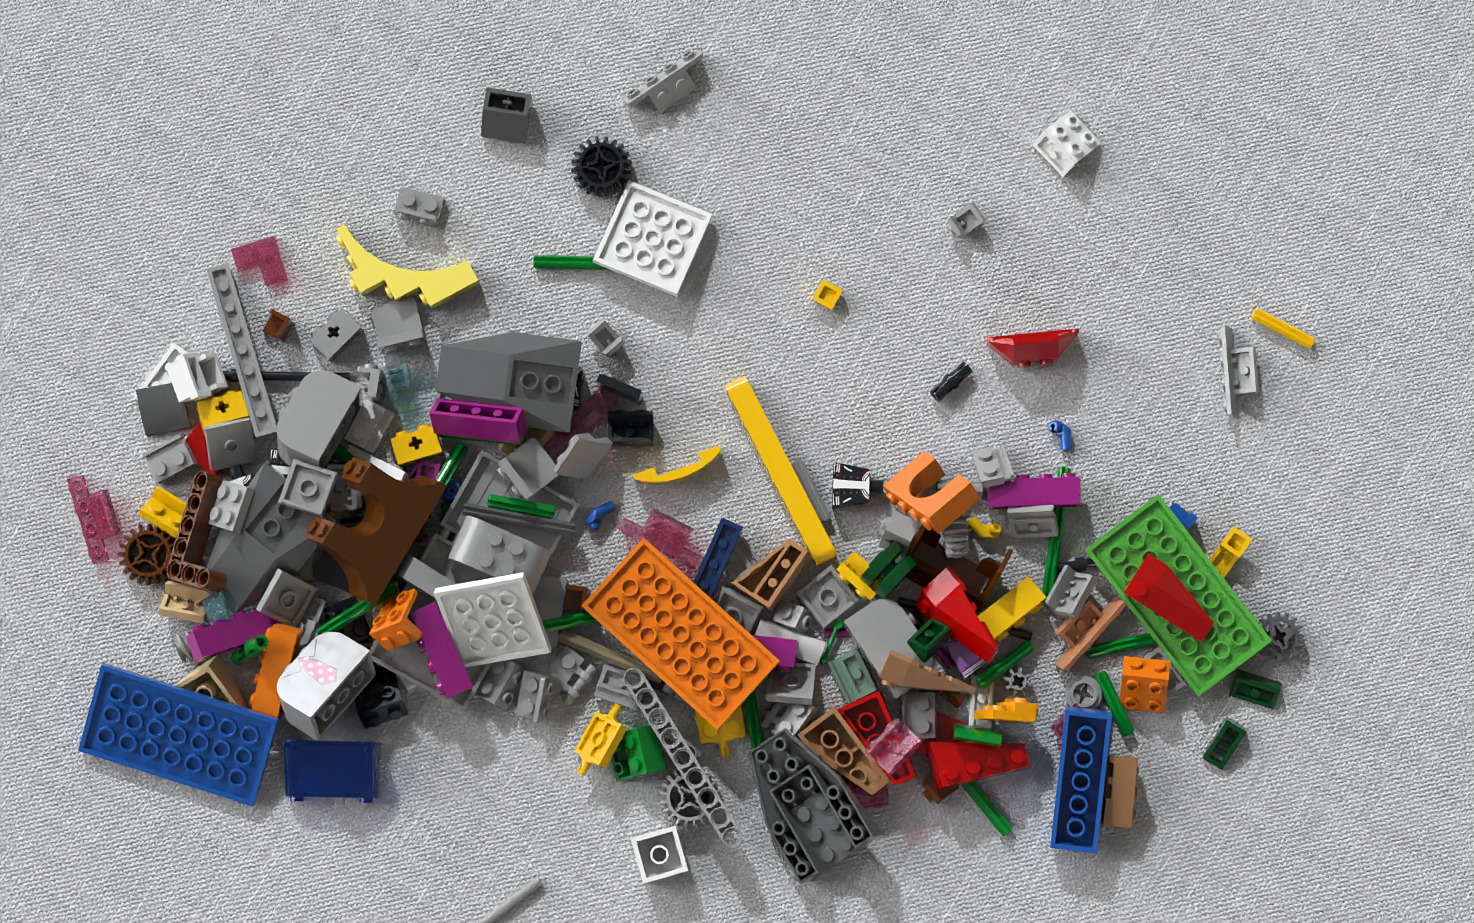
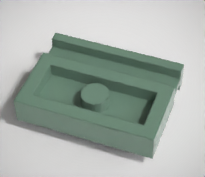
(853, 676)

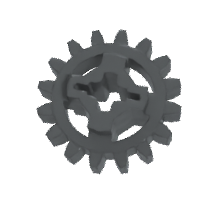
(1283, 646)

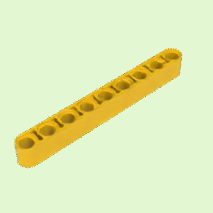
(780, 470)

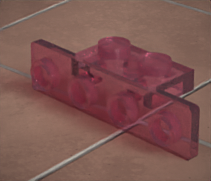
(583, 421)
(95, 517)
(666, 535)

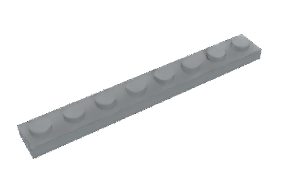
(242, 351)

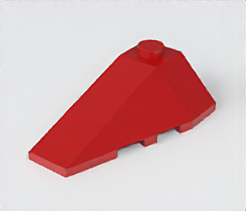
(1164, 594)
(948, 604)

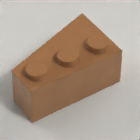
(774, 574)
(1120, 792)

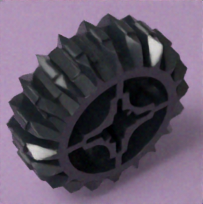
(598, 147)

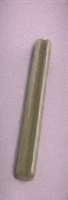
(606, 654)

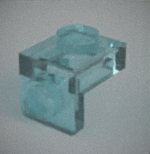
(215, 607)

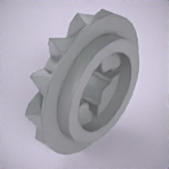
(1093, 689)

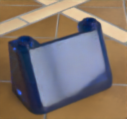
(332, 769)

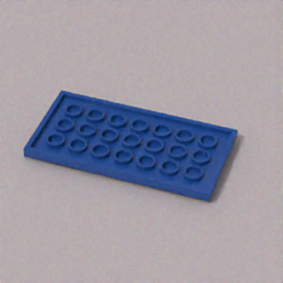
(178, 734)

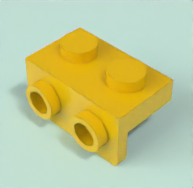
(851, 571)

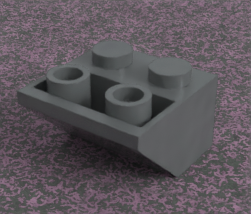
(506, 115)

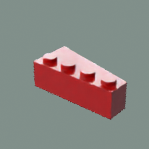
(868, 721)
(969, 761)

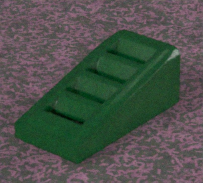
(1241, 731)

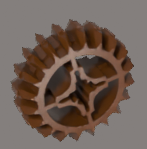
(140, 559)

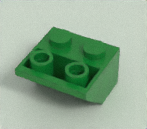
(638, 754)

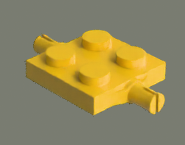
(731, 729)
(600, 739)

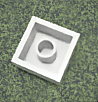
(659, 854)

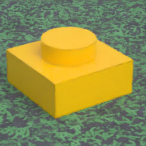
(827, 295)

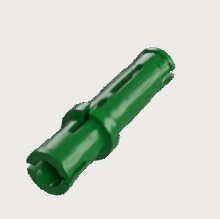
(250, 649)

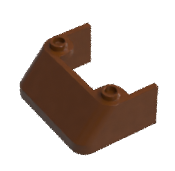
(932, 561)

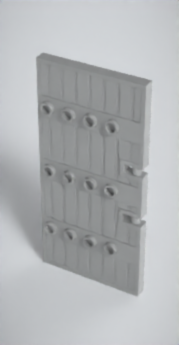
(479, 483)

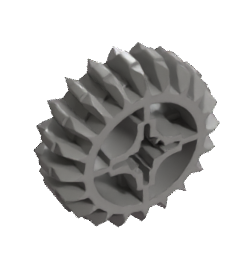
(956, 538)
(676, 812)

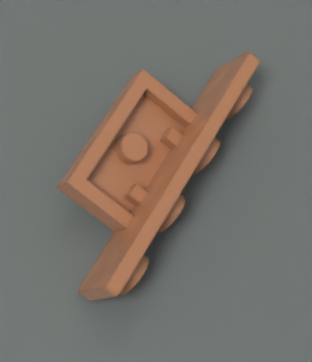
(1084, 630)

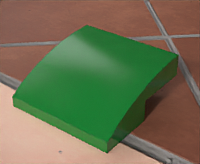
(977, 734)

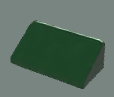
(929, 639)
(1255, 689)

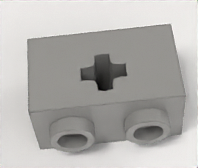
(331, 346)
(897, 529)

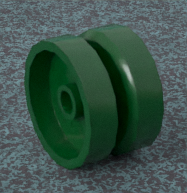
(886, 568)

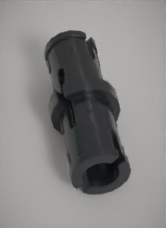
(951, 381)

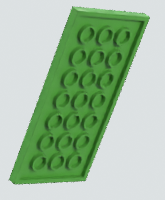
(1235, 630)

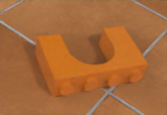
(934, 511)

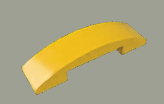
(650, 477)
(1229, 550)

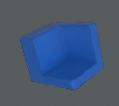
(1186, 519)

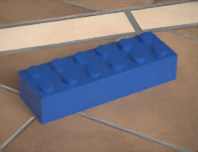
(1081, 779)

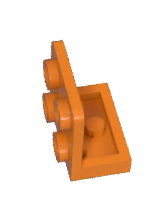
(391, 625)
(1144, 684)

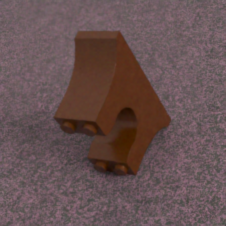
(386, 532)

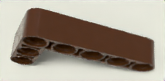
(194, 535)

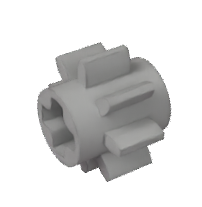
(1016, 688)

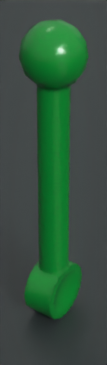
(837, 625)

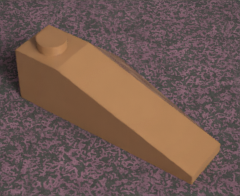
(908, 673)
(843, 751)

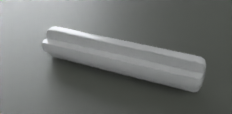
(811, 490)

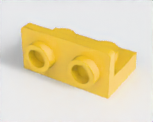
(164, 511)

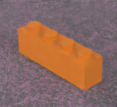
(281, 651)

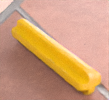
(1283, 328)

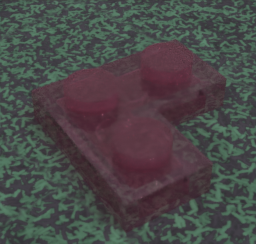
(263, 254)

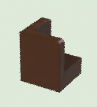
(278, 325)
(575, 597)

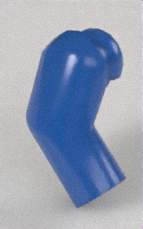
(1063, 432)
(597, 513)

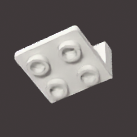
(1066, 143)

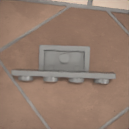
(668, 85)
(1239, 371)

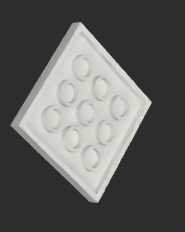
(652, 238)
(493, 619)

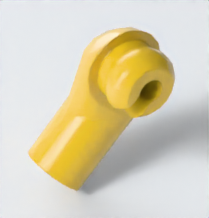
(984, 531)

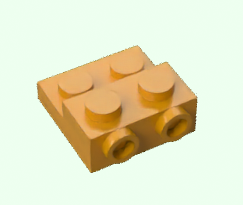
(1012, 710)

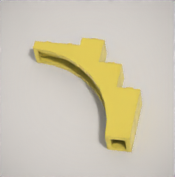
(373, 273)

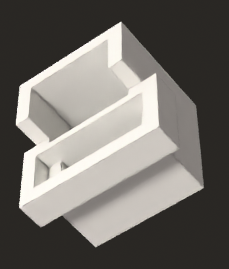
(196, 376)

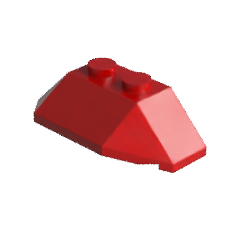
(1032, 347)

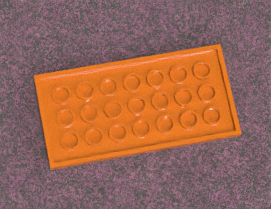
(680, 633)

